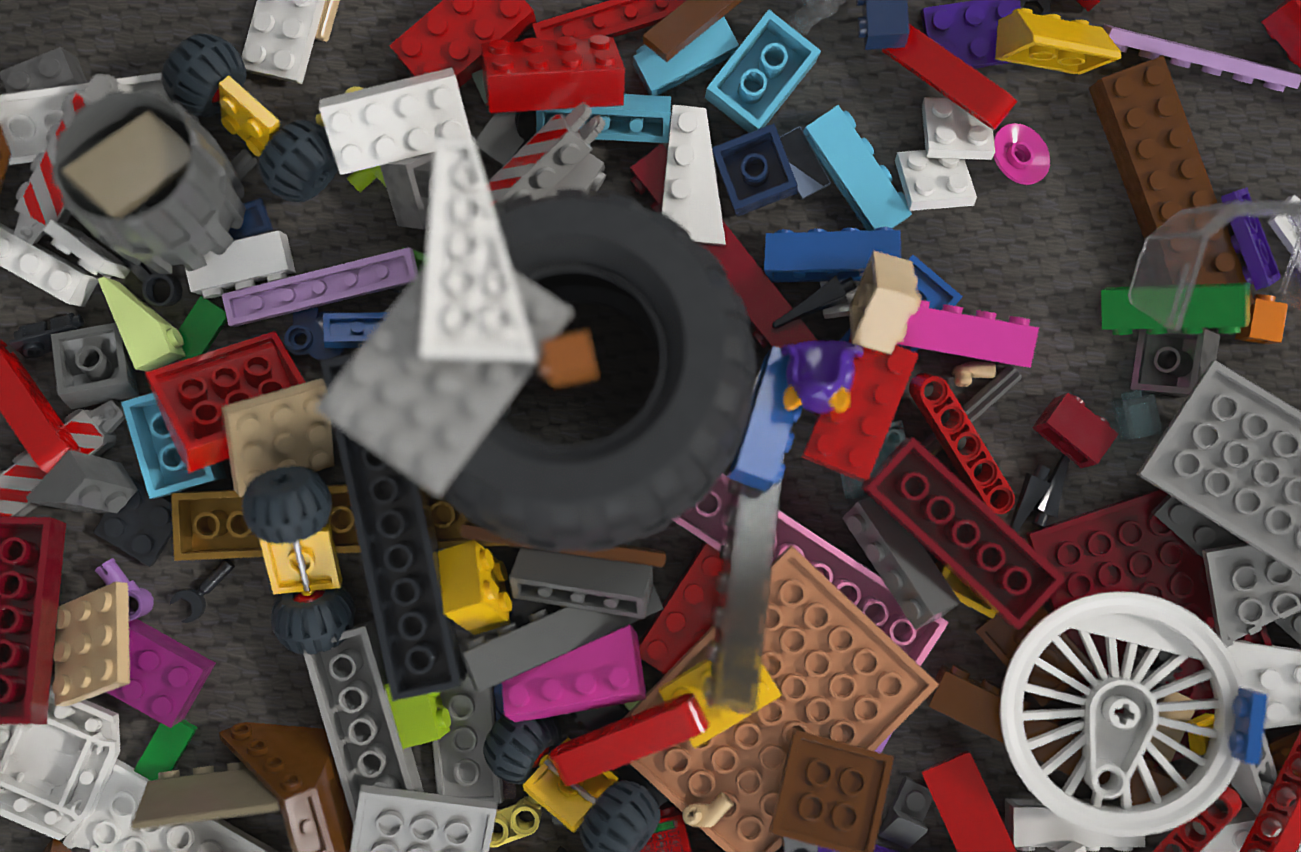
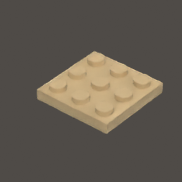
(278, 433)
(92, 645)

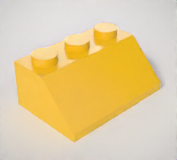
(1053, 42)

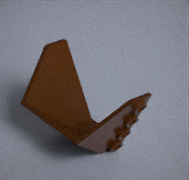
(303, 776)

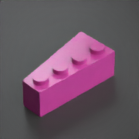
(971, 335)
(581, 680)

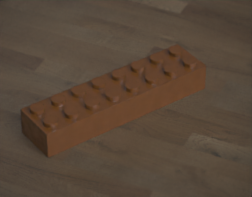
(1161, 158)

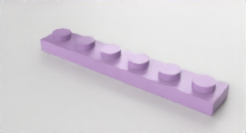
(1212, 62)
(320, 287)

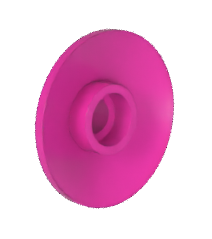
(1021, 154)

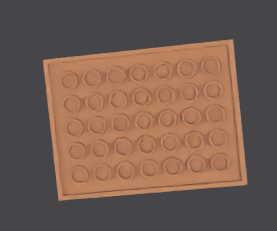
(835, 682)

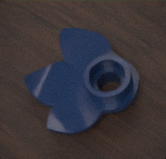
(309, 323)

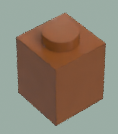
(568, 359)

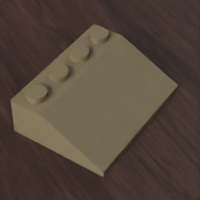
(202, 796)

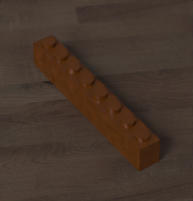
(979, 707)

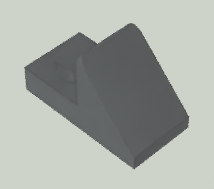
(906, 815)

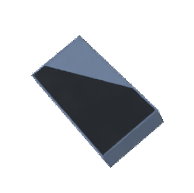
(804, 163)

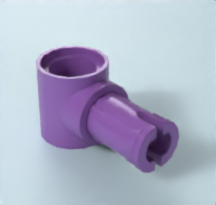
(112, 573)

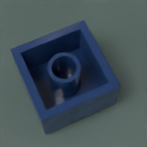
(755, 170)

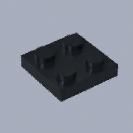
(140, 526)

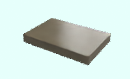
(130, 166)

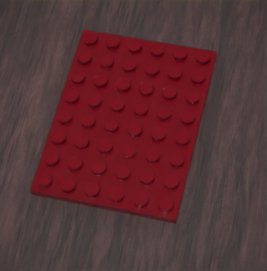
(1130, 551)

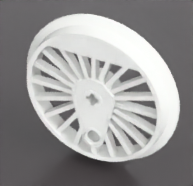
(1120, 739)

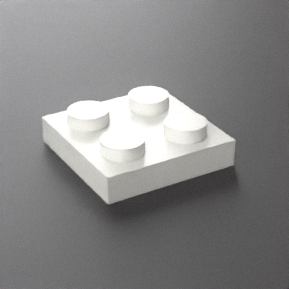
(954, 132)
(934, 181)
(93, 256)

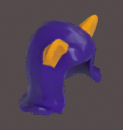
(819, 374)

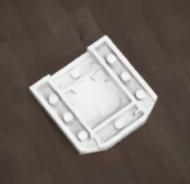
(57, 768)

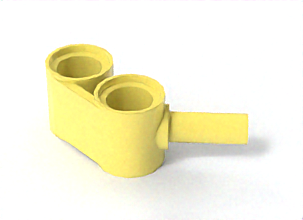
(512, 825)

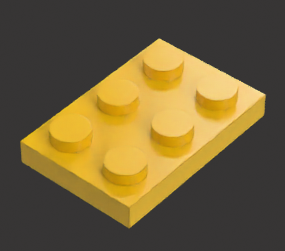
(719, 720)

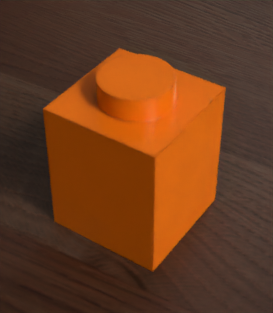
(1266, 321)

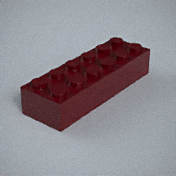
(962, 533)
(28, 614)

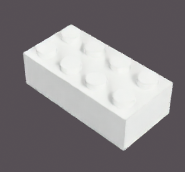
(394, 120)

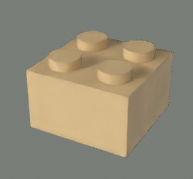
(883, 302)

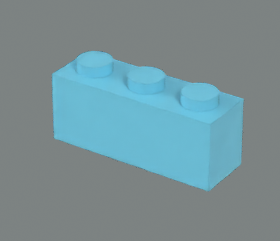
(700, 55)

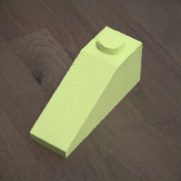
(145, 333)

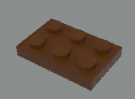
(1005, 640)

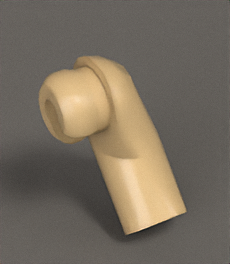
(973, 369)
(707, 814)

